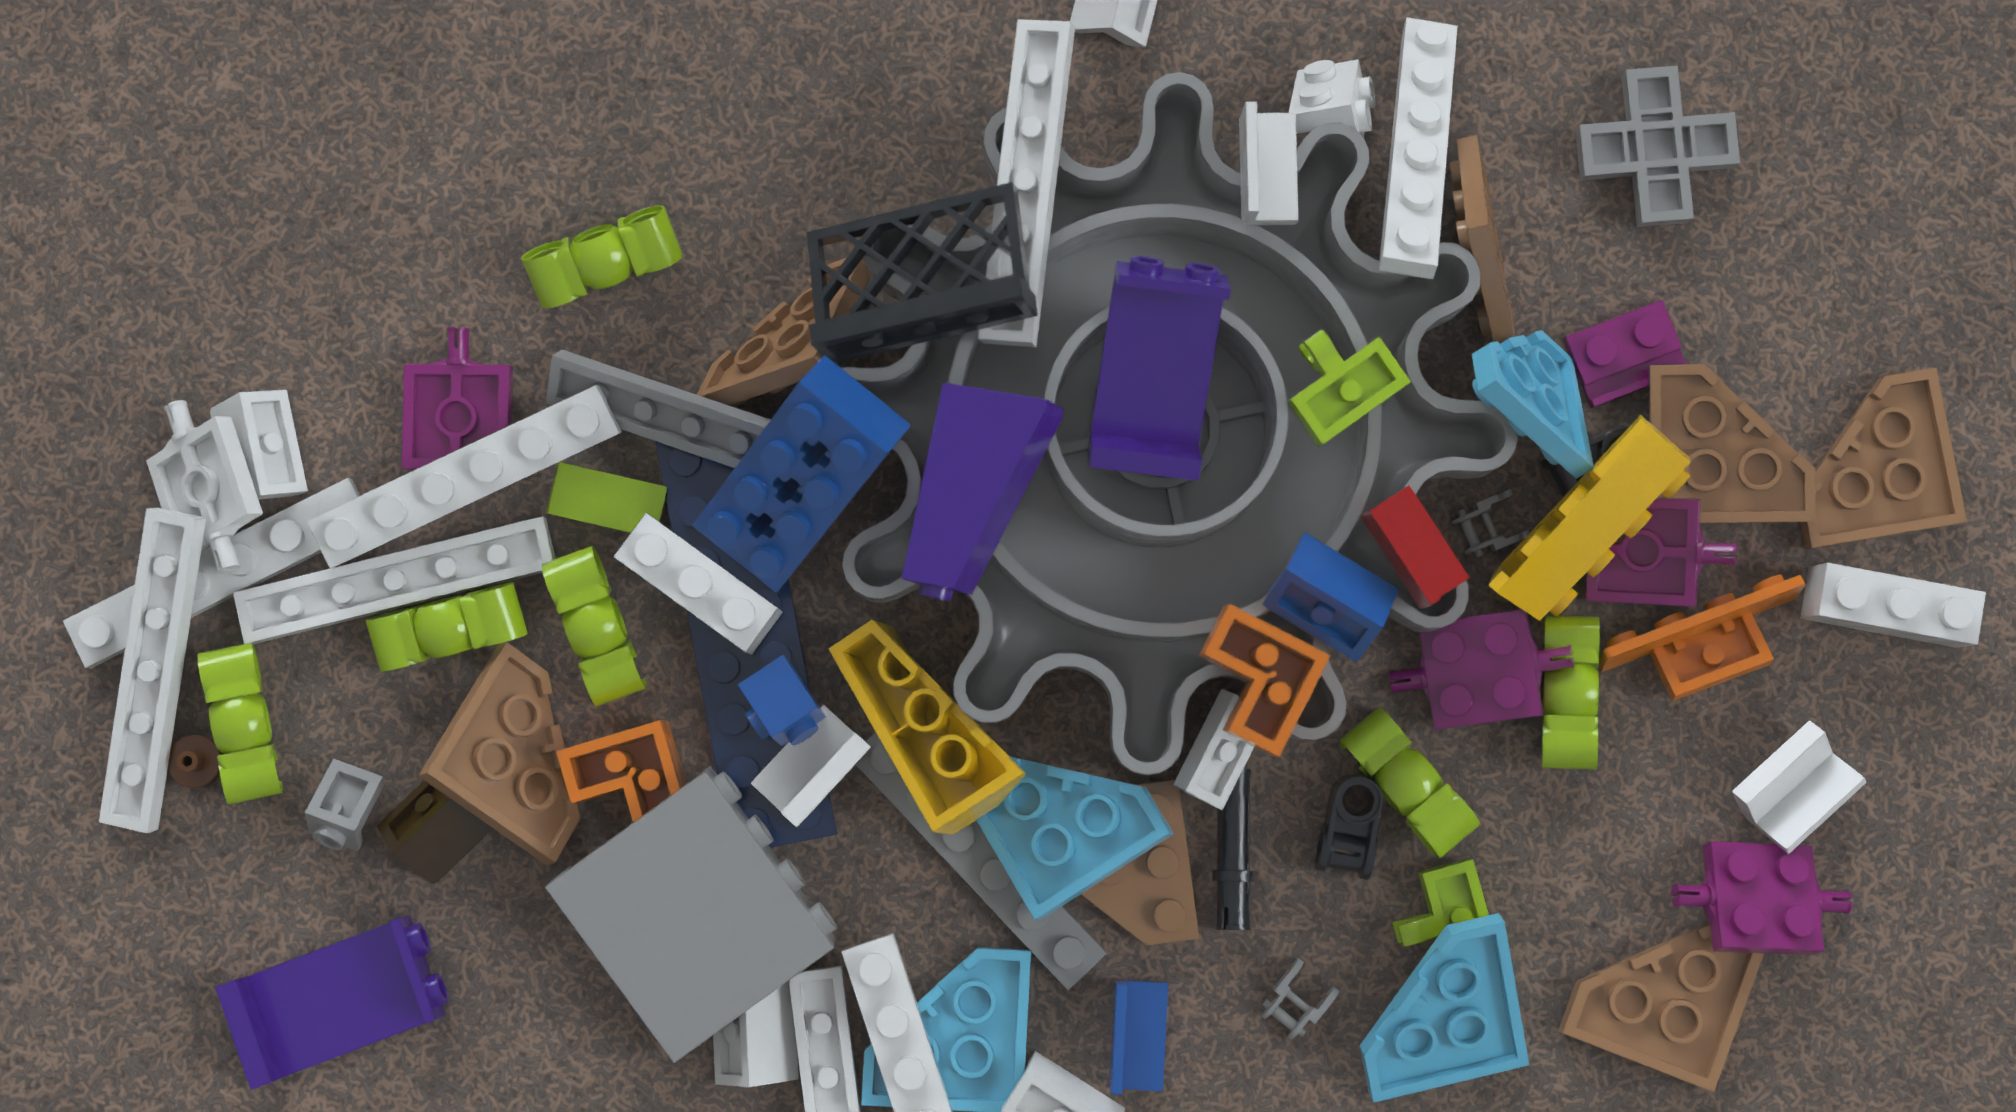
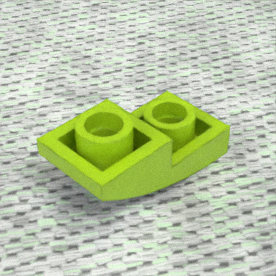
(603, 497)

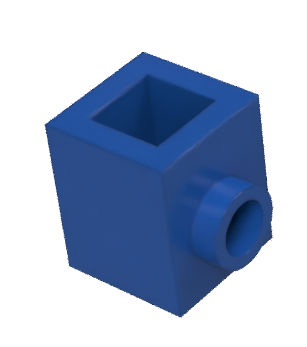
(781, 703)

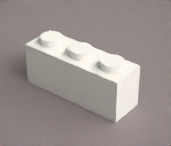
(698, 584)
(1893, 605)

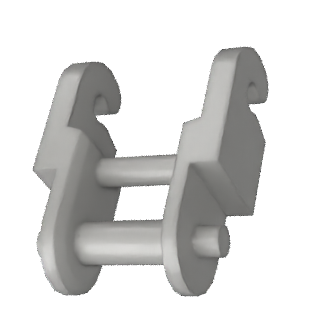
(1482, 508)
(1310, 1012)

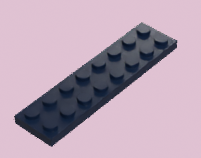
(723, 665)

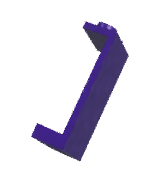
(1156, 368)
(332, 1001)

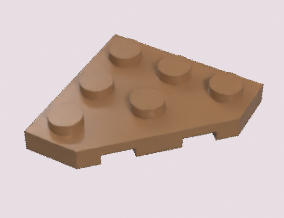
(1480, 236)
(781, 349)
(1735, 456)
(1889, 467)
(504, 759)
(1155, 891)
(1667, 1006)

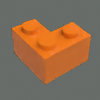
(1277, 673)
(634, 760)

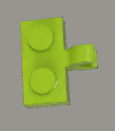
(1345, 387)
(1451, 897)

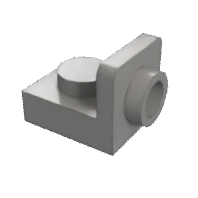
(342, 805)

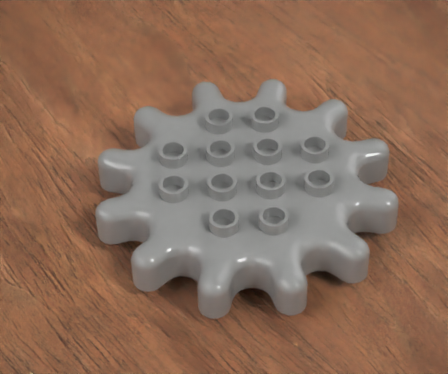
(1136, 566)

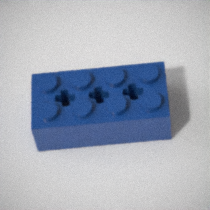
(801, 473)

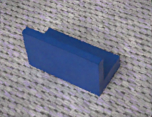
(1331, 597)
(1138, 1035)

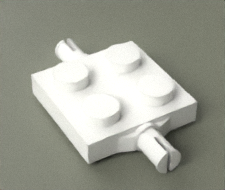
(206, 477)

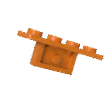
(1707, 646)

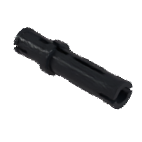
(1233, 858)

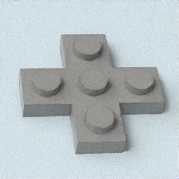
(1657, 146)

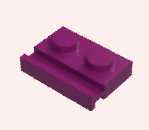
(1617, 353)

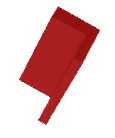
(1414, 547)

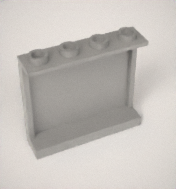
(694, 913)

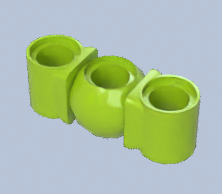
(602, 256)
(593, 625)
(446, 627)
(1571, 695)
(239, 723)
(1410, 783)

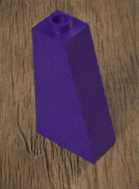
(972, 482)

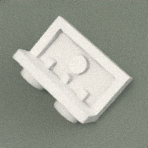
(1332, 94)

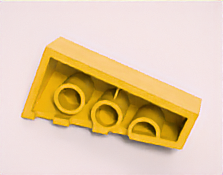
(1590, 519)
(935, 746)

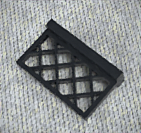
(929, 316)

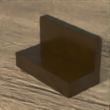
(431, 832)

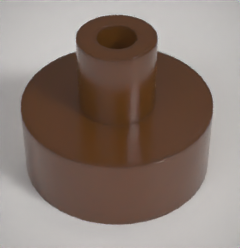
(194, 761)

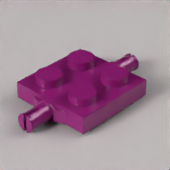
(452, 403)
(1661, 559)
(1482, 670)
(1762, 898)

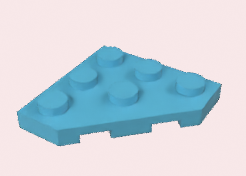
(1539, 394)
(1069, 832)
(1450, 1017)
(975, 1031)

